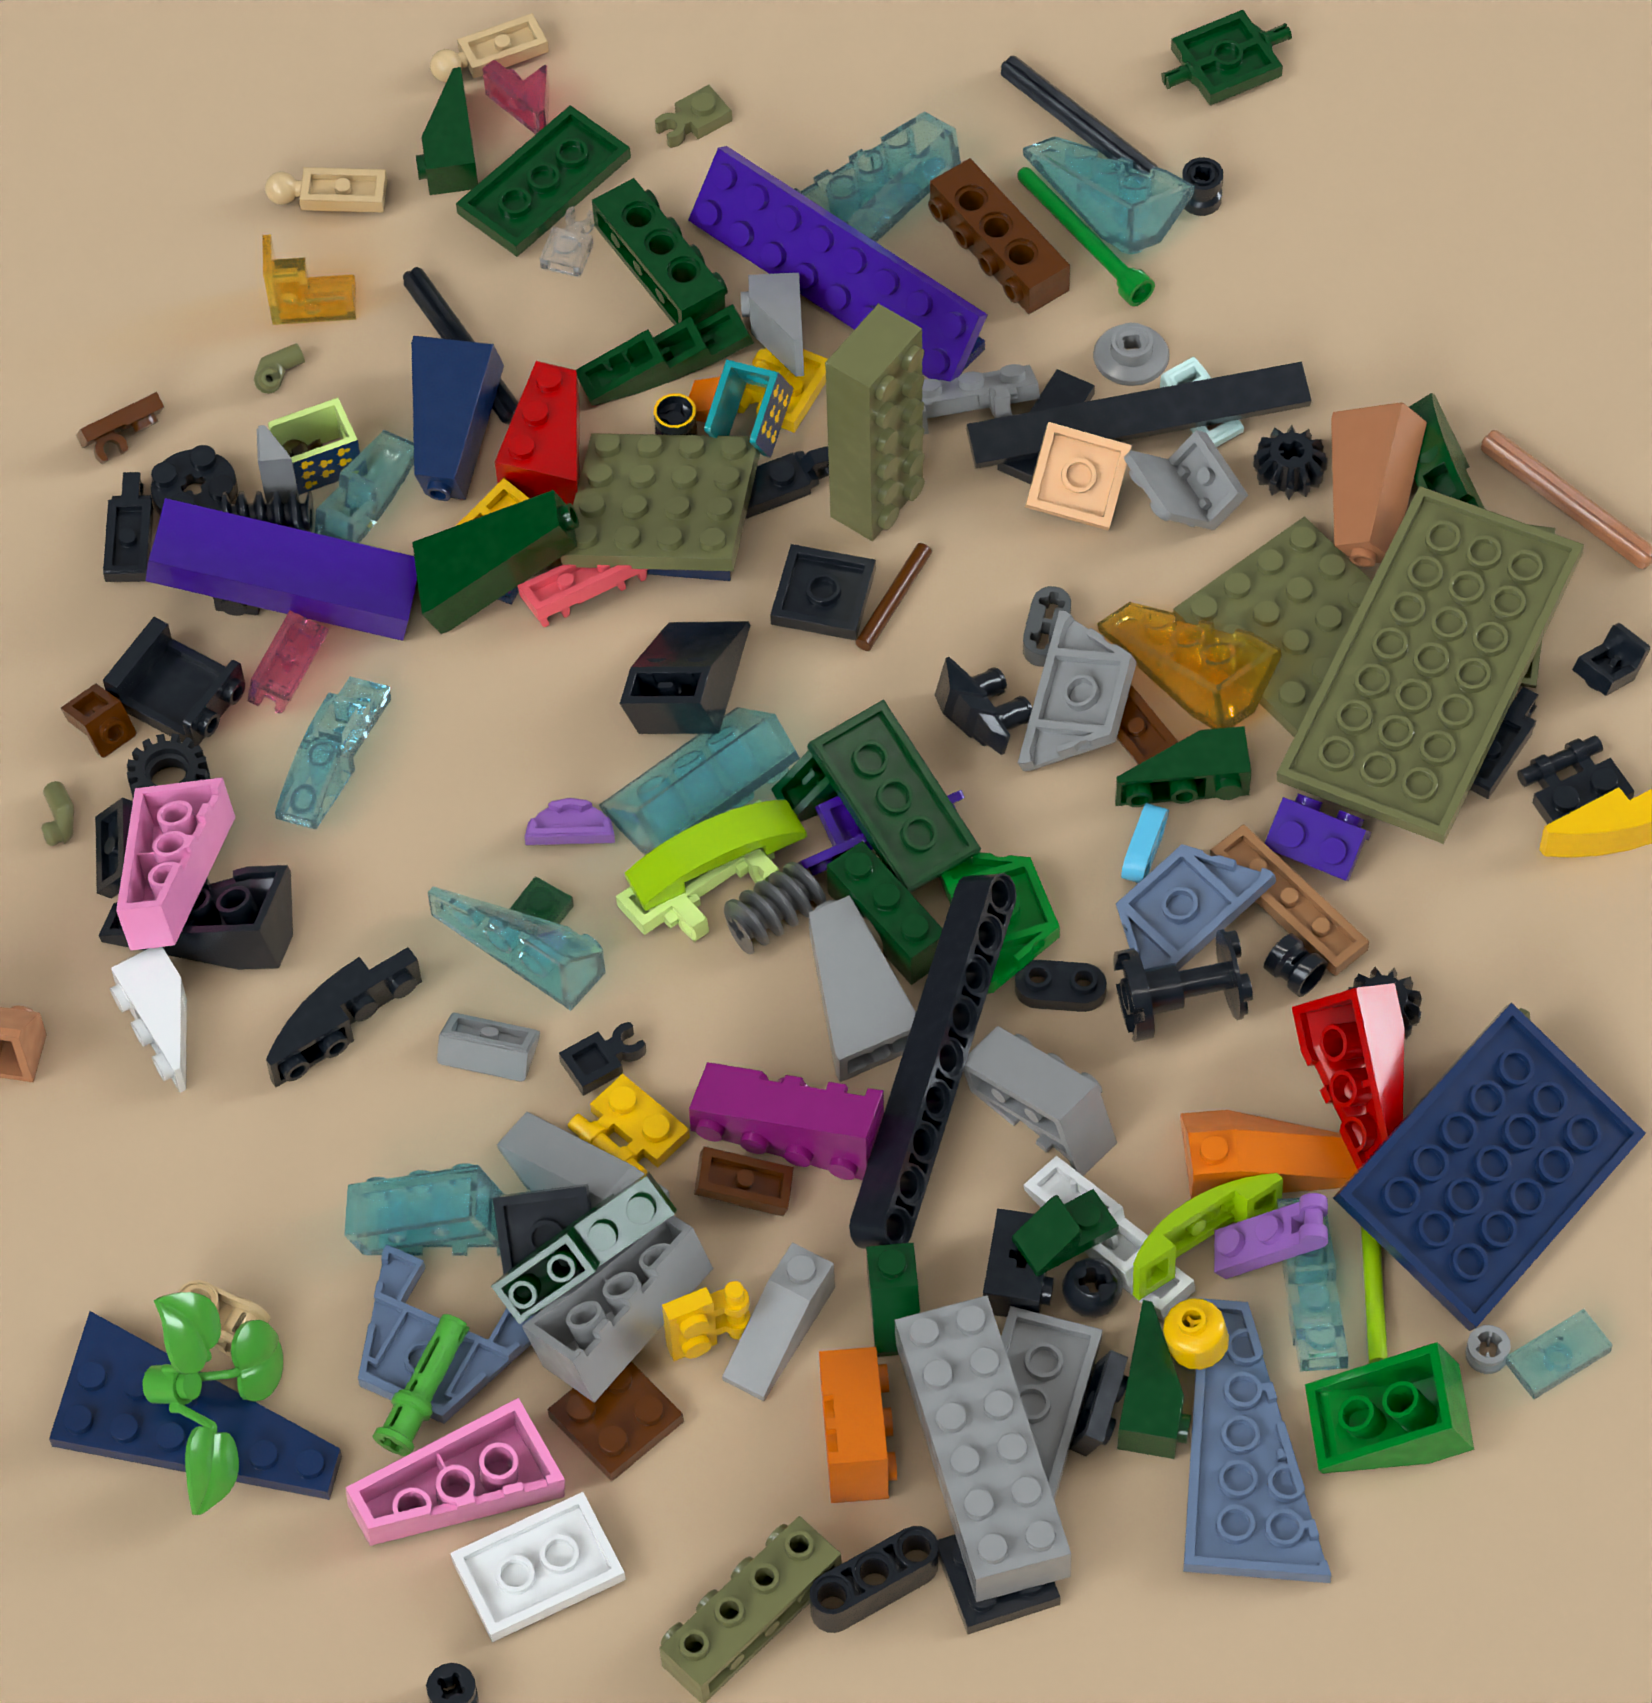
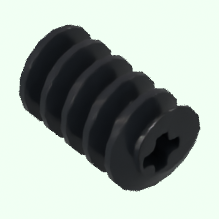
(288, 514)

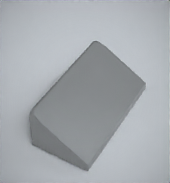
(274, 466)
(487, 1046)

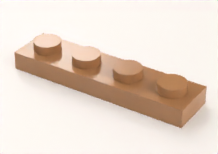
(1296, 903)

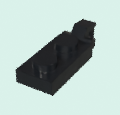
(787, 479)
(128, 532)
(1508, 743)

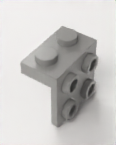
(1190, 485)

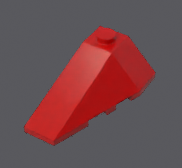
(1359, 1055)

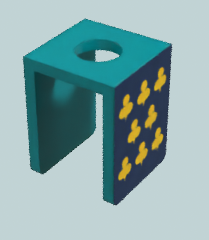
(728, 398)

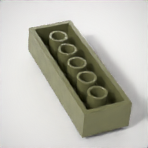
(875, 422)

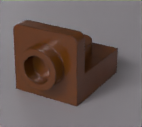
(101, 719)

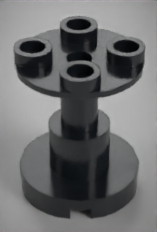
(1165, 988)

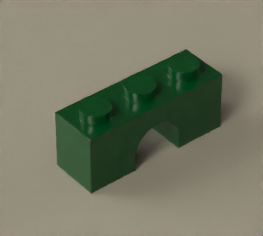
(901, 921)

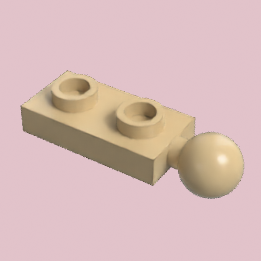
(505, 43)
(331, 189)

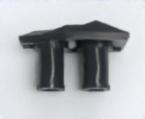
(968, 705)

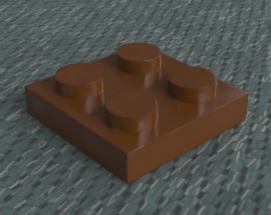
(620, 1423)

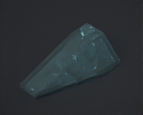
(1112, 197)
(534, 948)

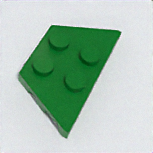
(1032, 923)

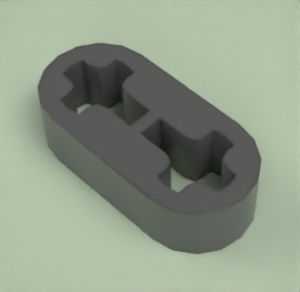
(1038, 624)

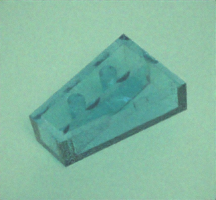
(423, 1211)

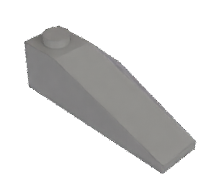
(554, 1159)

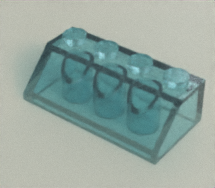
(702, 778)

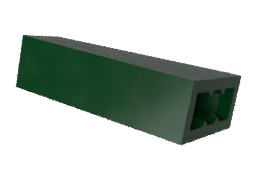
(489, 556)

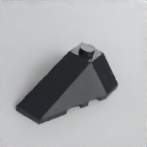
(233, 921)

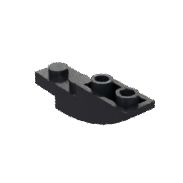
(324, 1019)

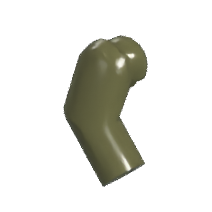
(273, 367)

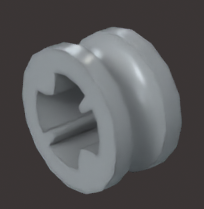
(1487, 1334)

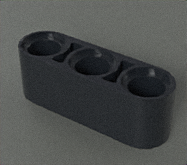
(884, 1559)

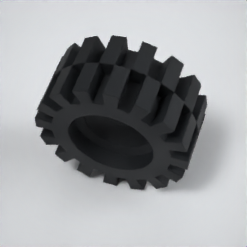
(166, 755)

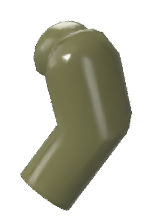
(63, 811)

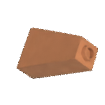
(1372, 476)

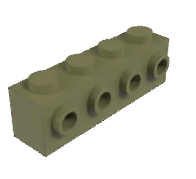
(748, 1610)

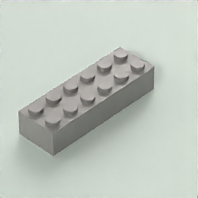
(982, 1449)

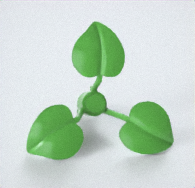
(189, 1332)

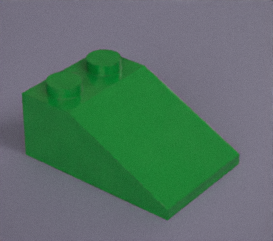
(1390, 1413)

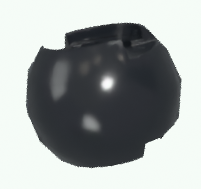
(1078, 1294)

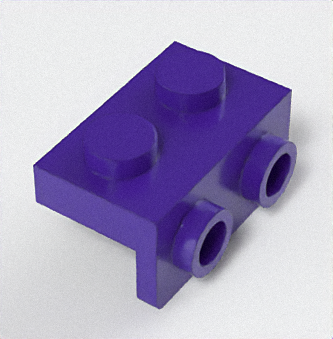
(1316, 837)

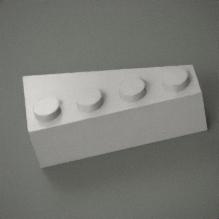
(615, 1312)

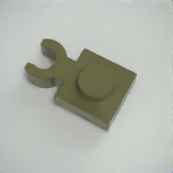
(697, 113)

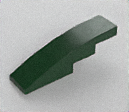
(657, 360)

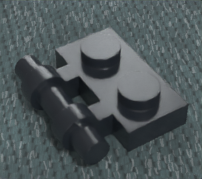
(1589, 783)

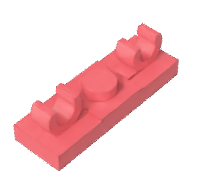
(570, 585)

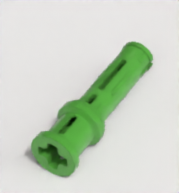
(413, 1403)

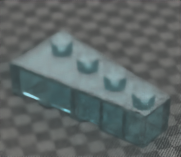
(888, 179)

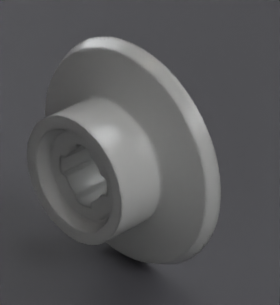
(1133, 365)

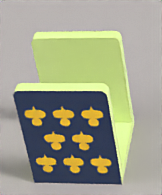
(322, 422)

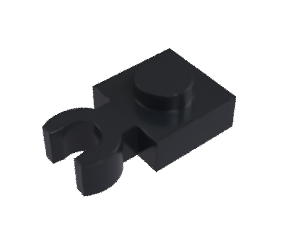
(597, 1061)

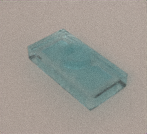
(1558, 1354)

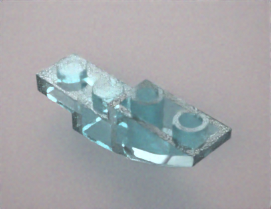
(327, 751)
(1314, 1306)

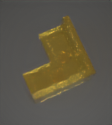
(301, 298)

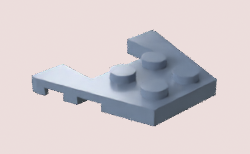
(402, 1332)

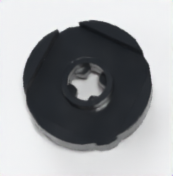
(190, 467)

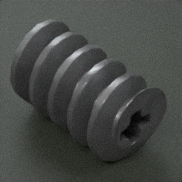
(770, 904)

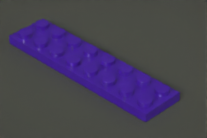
(834, 261)

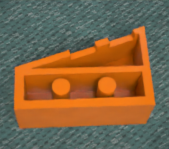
(856, 1424)

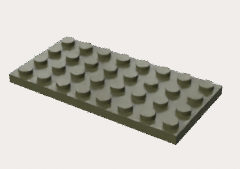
(1430, 664)

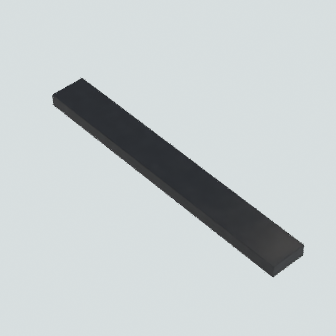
(1145, 412)

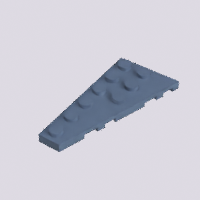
(1243, 1475)

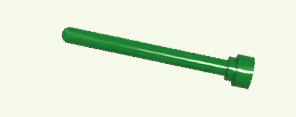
(1132, 284)

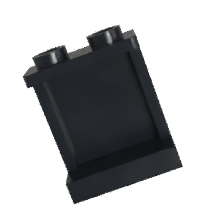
(174, 684)

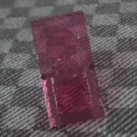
(521, 99)

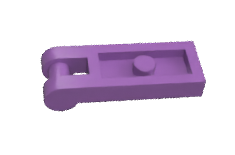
(1271, 1236)

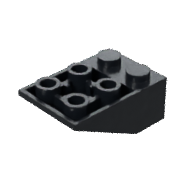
(685, 678)

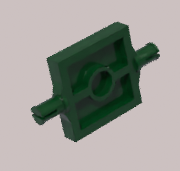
(1226, 57)

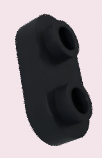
(1060, 986)

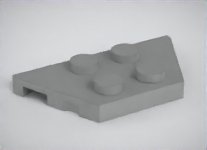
(1077, 695)

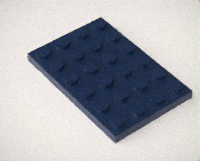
(1489, 1166)

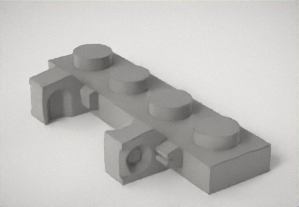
(979, 391)

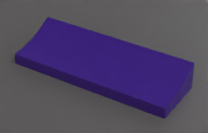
(282, 569)

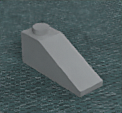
(776, 316)
(780, 1320)

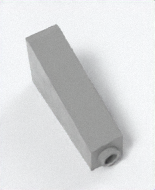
(859, 992)

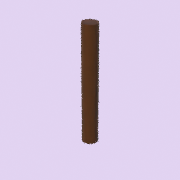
(893, 596)

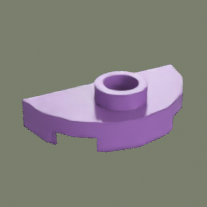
(569, 823)

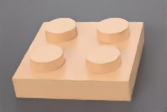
(1077, 476)

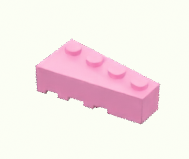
(168, 857)
(459, 1478)

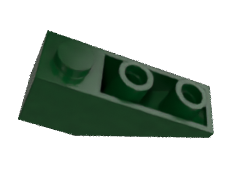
(1198, 767)

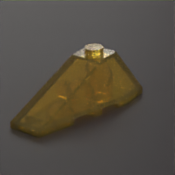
(1203, 669)

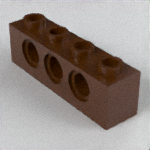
(999, 236)

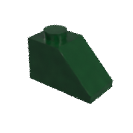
(891, 1291)

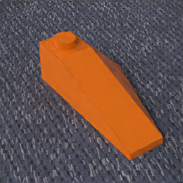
(1239, 1145)

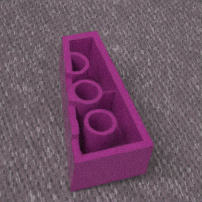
(788, 1118)

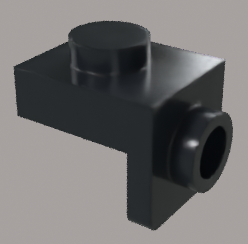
(1614, 661)

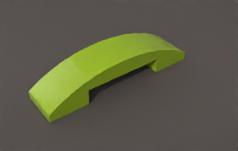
(710, 845)
(1198, 1221)

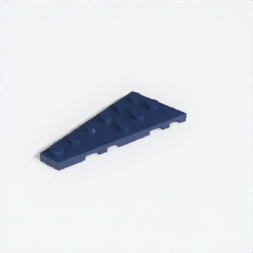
(111, 1418)

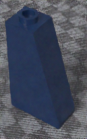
(451, 410)

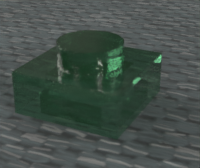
(543, 901)

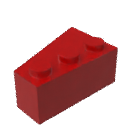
(544, 435)

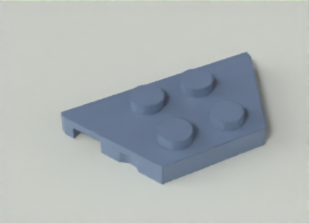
(1186, 903)

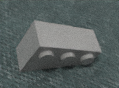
(1042, 1094)

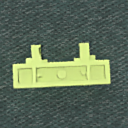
(683, 908)

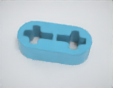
(1144, 843)

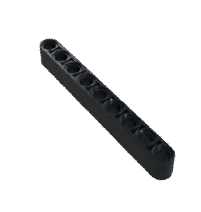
(933, 1061)

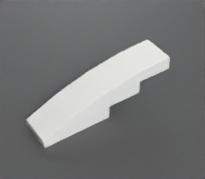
(1119, 1250)

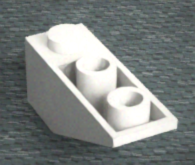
(158, 1002)

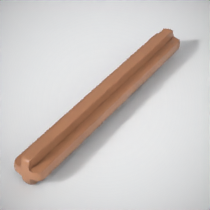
(1568, 499)

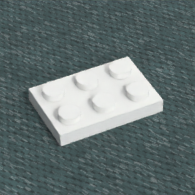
(537, 1566)

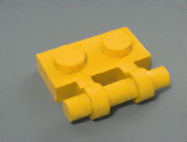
(805, 387)
(636, 1119)
(698, 1318)

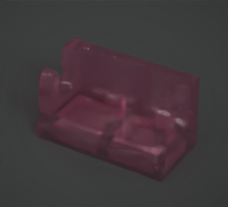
(286, 661)

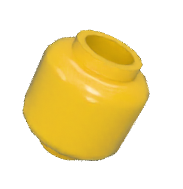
(1196, 1333)

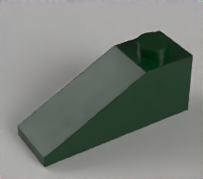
(447, 142)
(1153, 1396)

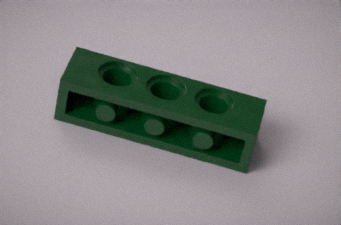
(658, 253)

